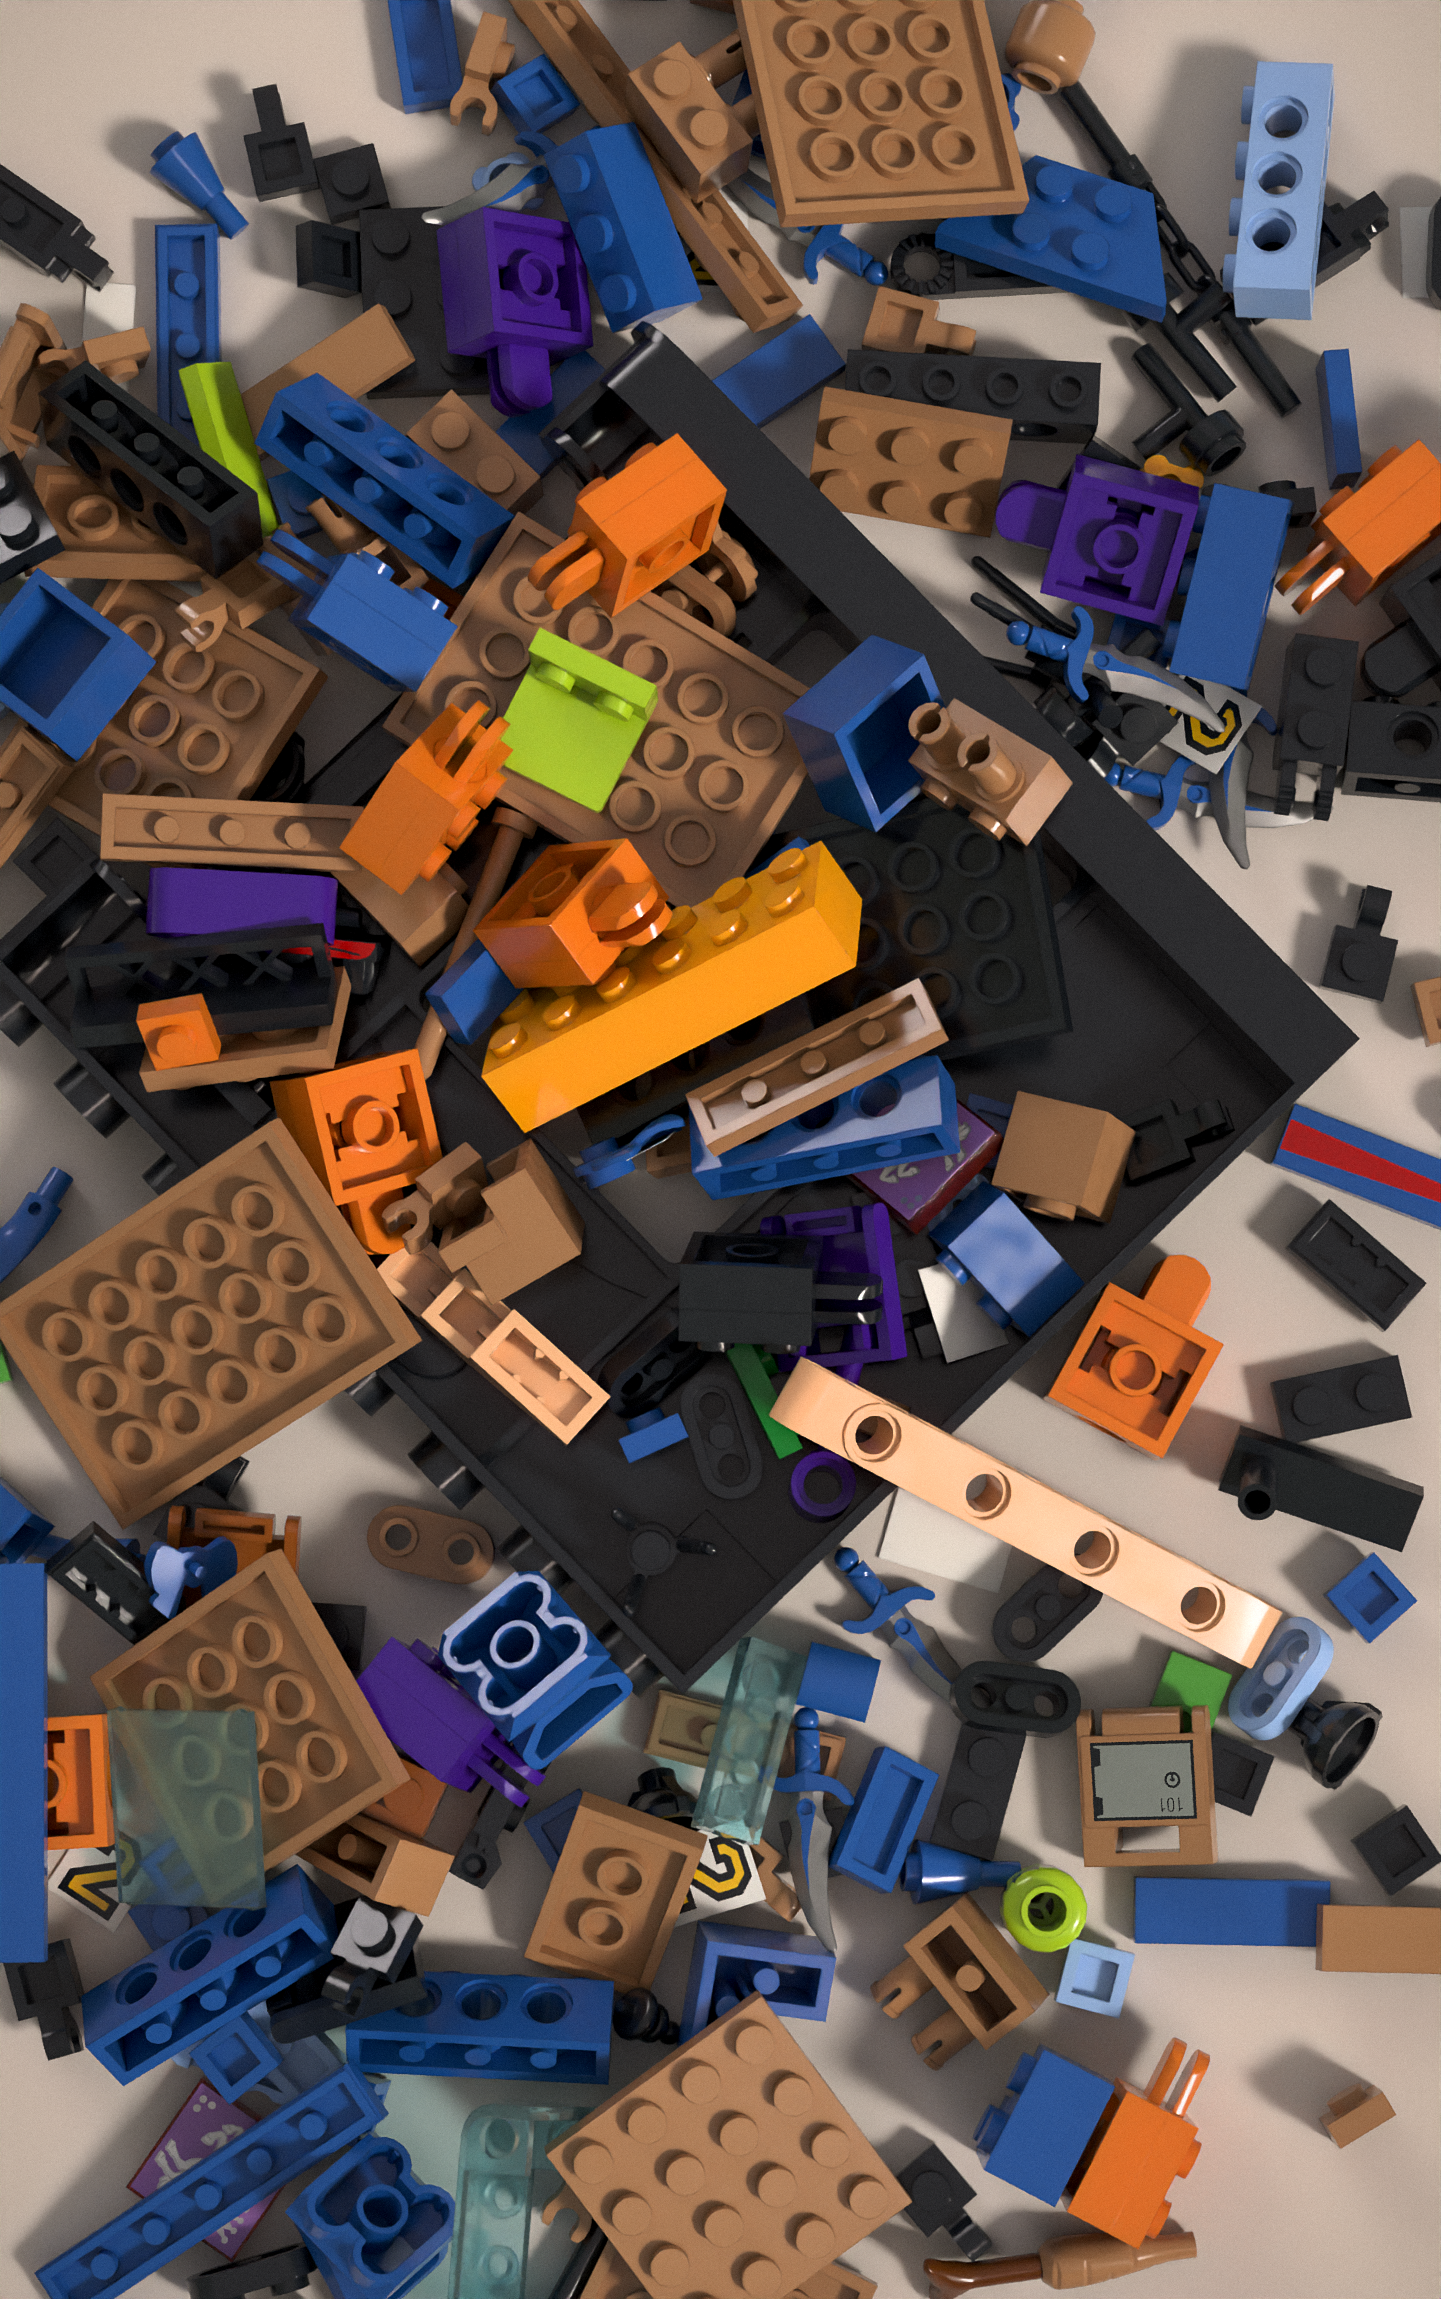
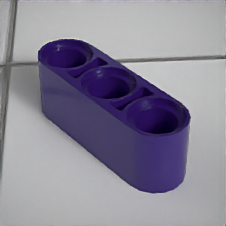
(228, 901)

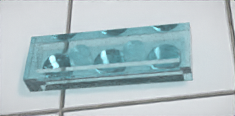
(749, 1741)

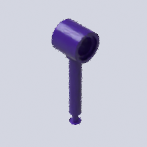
(827, 1461)

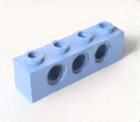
(1283, 280)

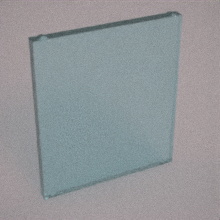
(186, 1807)

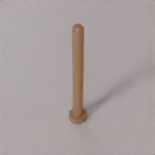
(512, 829)

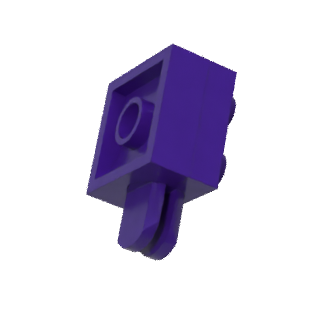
(516, 299)
(1108, 537)
(439, 1721)

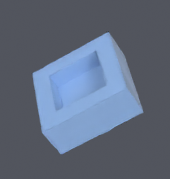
(1094, 1977)

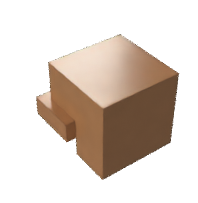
(517, 1229)

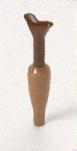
(1060, 2263)

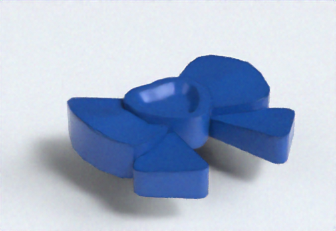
(172, 1568)

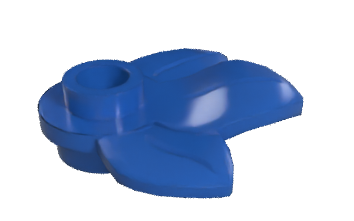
(607, 1160)

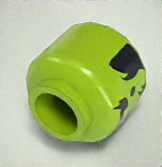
(1054, 1928)

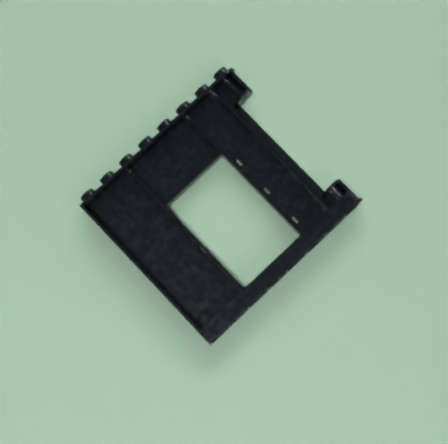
(1160, 995)

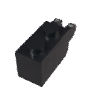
(1313, 718)

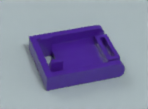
(858, 1243)

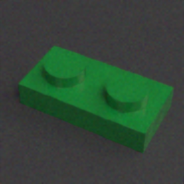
(753, 1371)

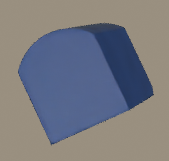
(838, 1682)

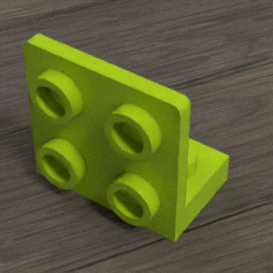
(575, 721)

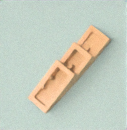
(494, 1341)

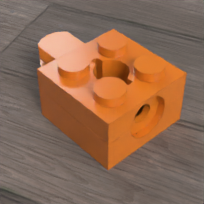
(634, 529)
(1373, 531)
(431, 798)
(574, 915)
(386, 1132)
(1140, 1358)
(79, 1782)
(1138, 2151)

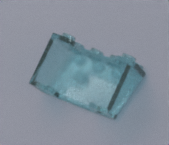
(495, 2193)

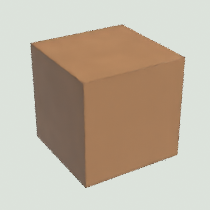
(1063, 1158)

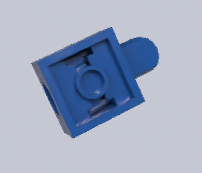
(362, 613)

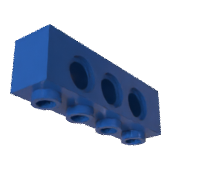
(383, 479)
(853, 1141)
(208, 1977)
(493, 2030)

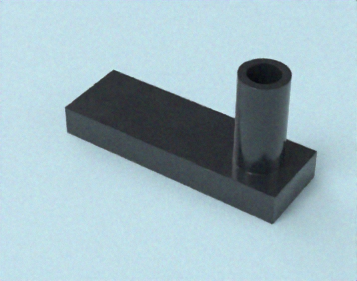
(1318, 1488)

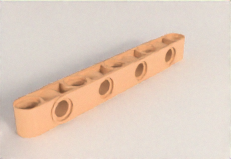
(1025, 1512)

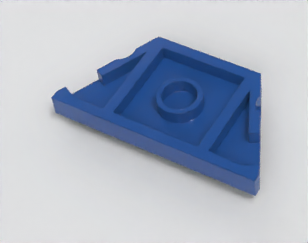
(1074, 236)

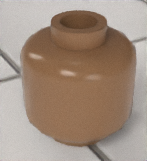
(1049, 45)

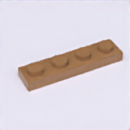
(227, 833)
(816, 1067)

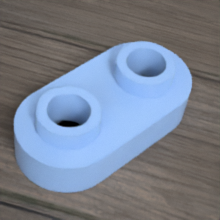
(1281, 1678)

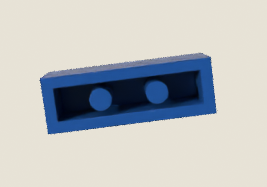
(623, 226)
(1228, 585)

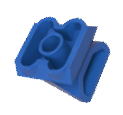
(533, 1667)
(374, 2222)

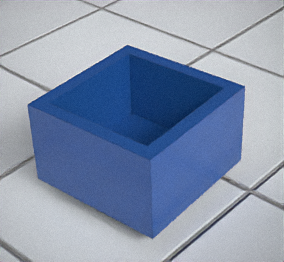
(65, 664)
(858, 733)

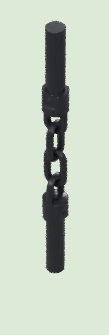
(1130, 171)

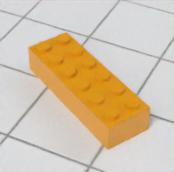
(692, 982)

